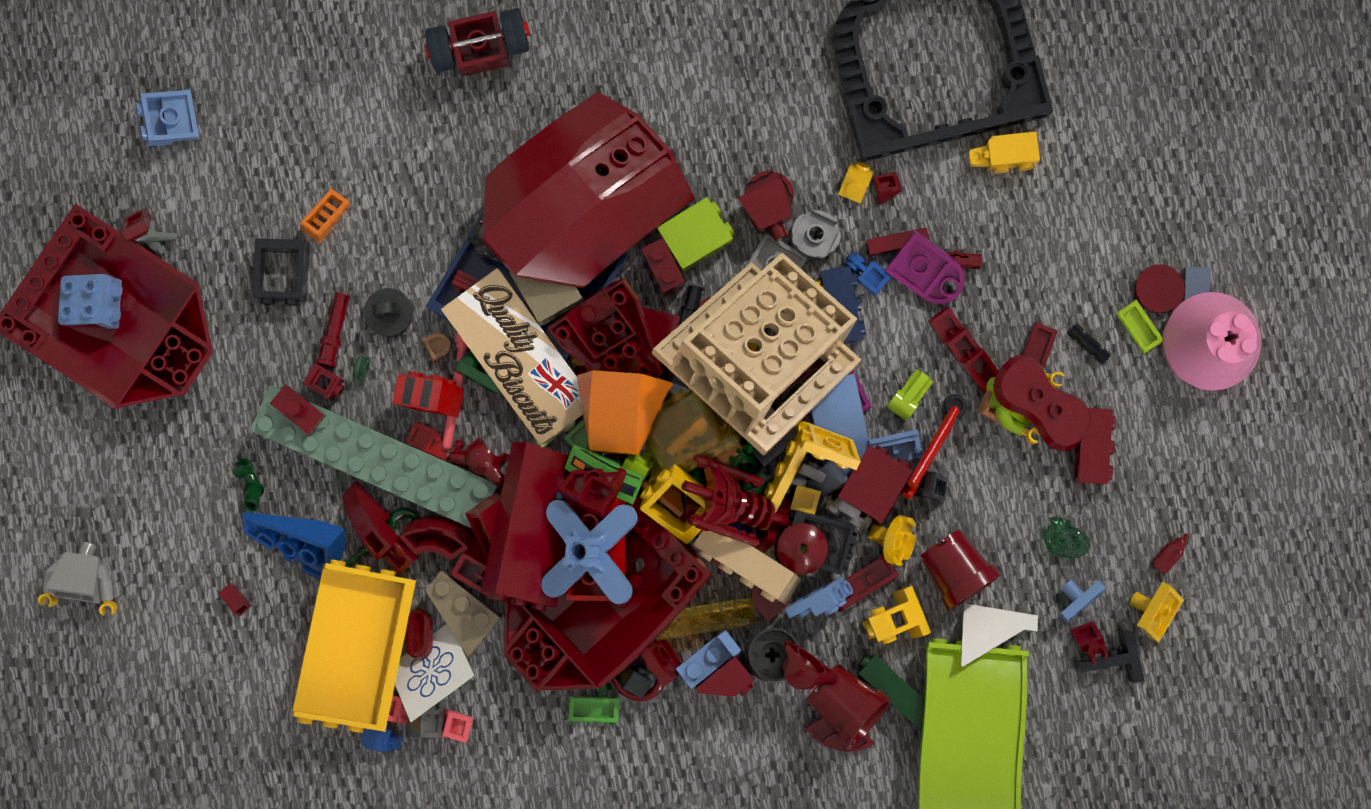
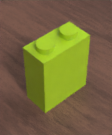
(696, 234)

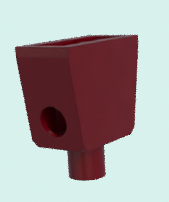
(767, 209)

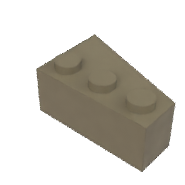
(462, 611)

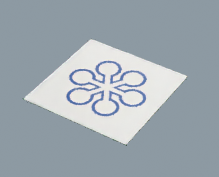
(430, 680)

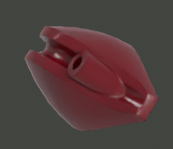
(804, 669)

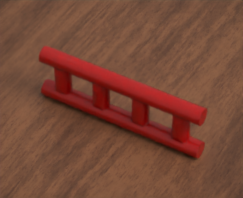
(931, 452)

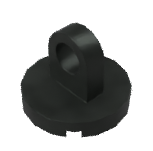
(388, 312)

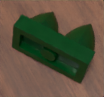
(470, 368)

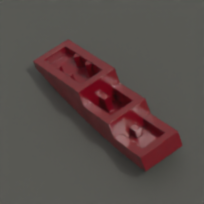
(963, 348)

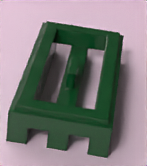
(736, 461)

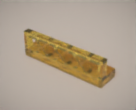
(711, 618)

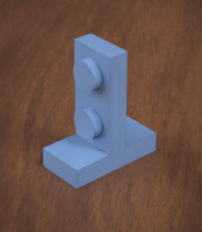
(708, 659)

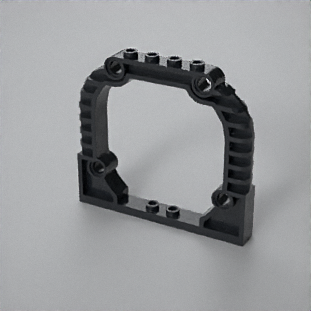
(882, 136)

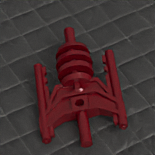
(728, 504)

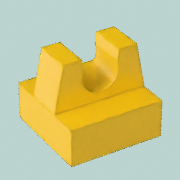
(805, 499)

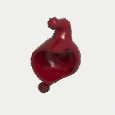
(479, 460)

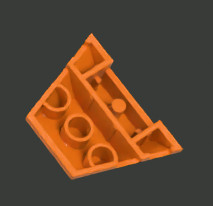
(620, 409)

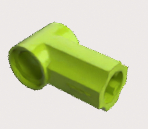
(906, 400)

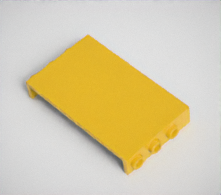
(353, 647)

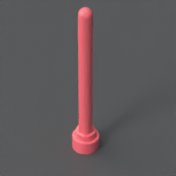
(451, 421)

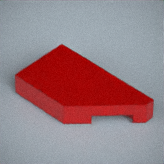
(426, 440)

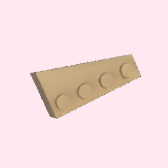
(750, 564)

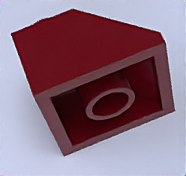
(727, 680)

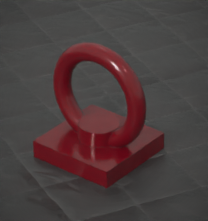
(660, 660)

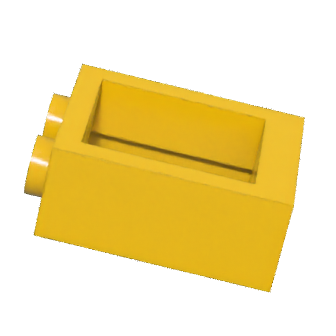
(649, 496)

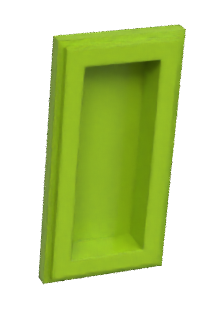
(1139, 326)

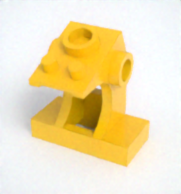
(881, 626)

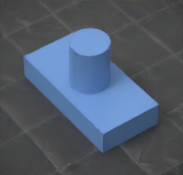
(1079, 598)

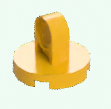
(897, 539)

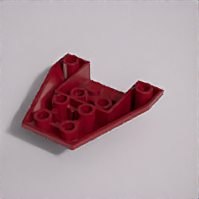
(609, 332)

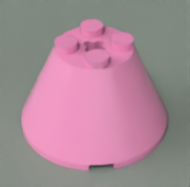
(1212, 341)

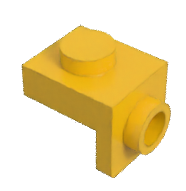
(856, 181)

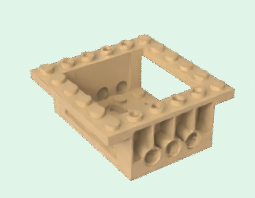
(741, 384)

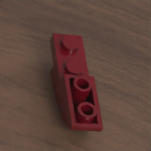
(370, 525)

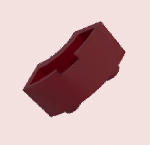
(437, 535)

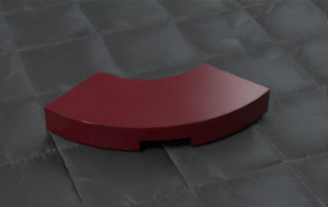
(768, 536)
(827, 736)

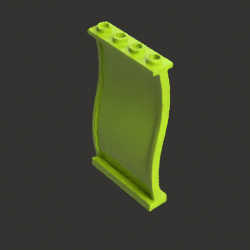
(972, 728)

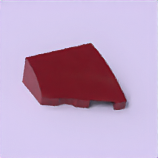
(593, 489)

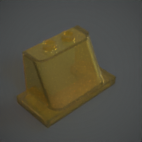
(685, 429)

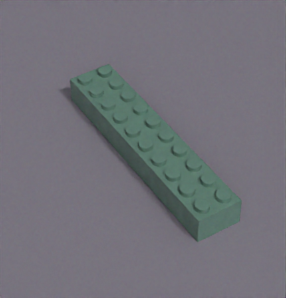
(378, 460)

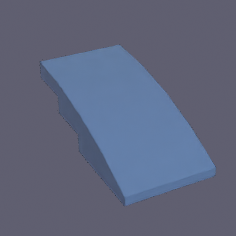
(843, 415)

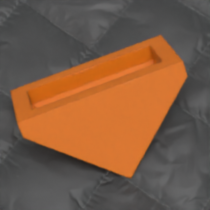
(671, 499)

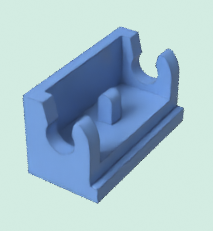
(901, 445)

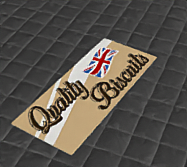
(517, 355)

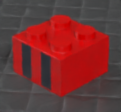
(428, 394)

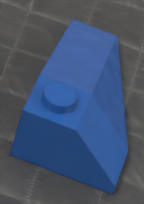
(297, 538)

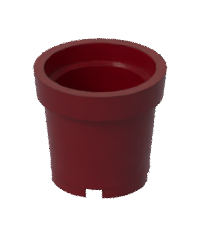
(958, 569)
(849, 705)

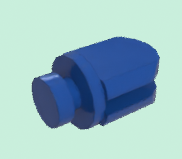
(381, 740)

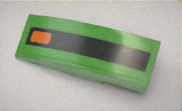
(587, 460)

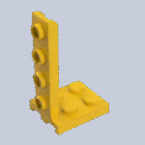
(822, 445)

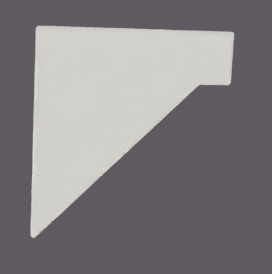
(989, 627)

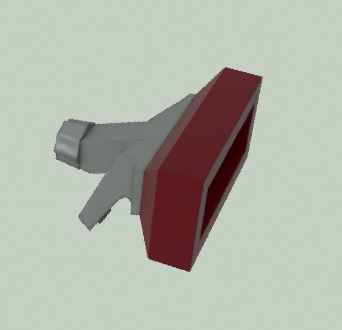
(138, 228)

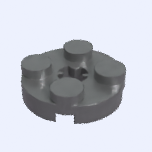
(819, 248)
(840, 507)

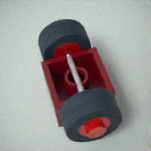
(477, 42)

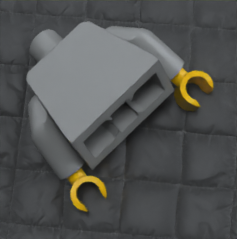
(79, 578)

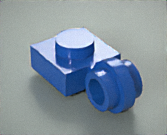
(872, 277)

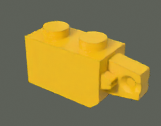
(1007, 152)

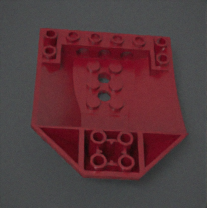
(562, 220)
(161, 325)
(596, 640)

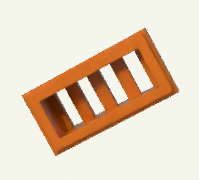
(325, 228)

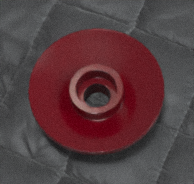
(788, 548)

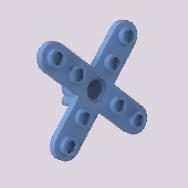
(596, 546)

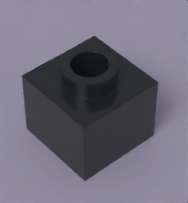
(635, 679)

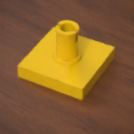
(1157, 611)

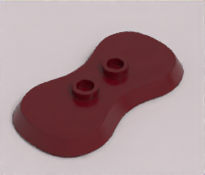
(1026, 390)

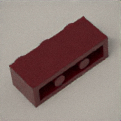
(1094, 450)

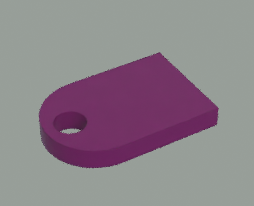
(925, 268)

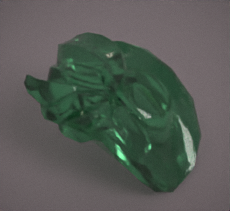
(1065, 539)

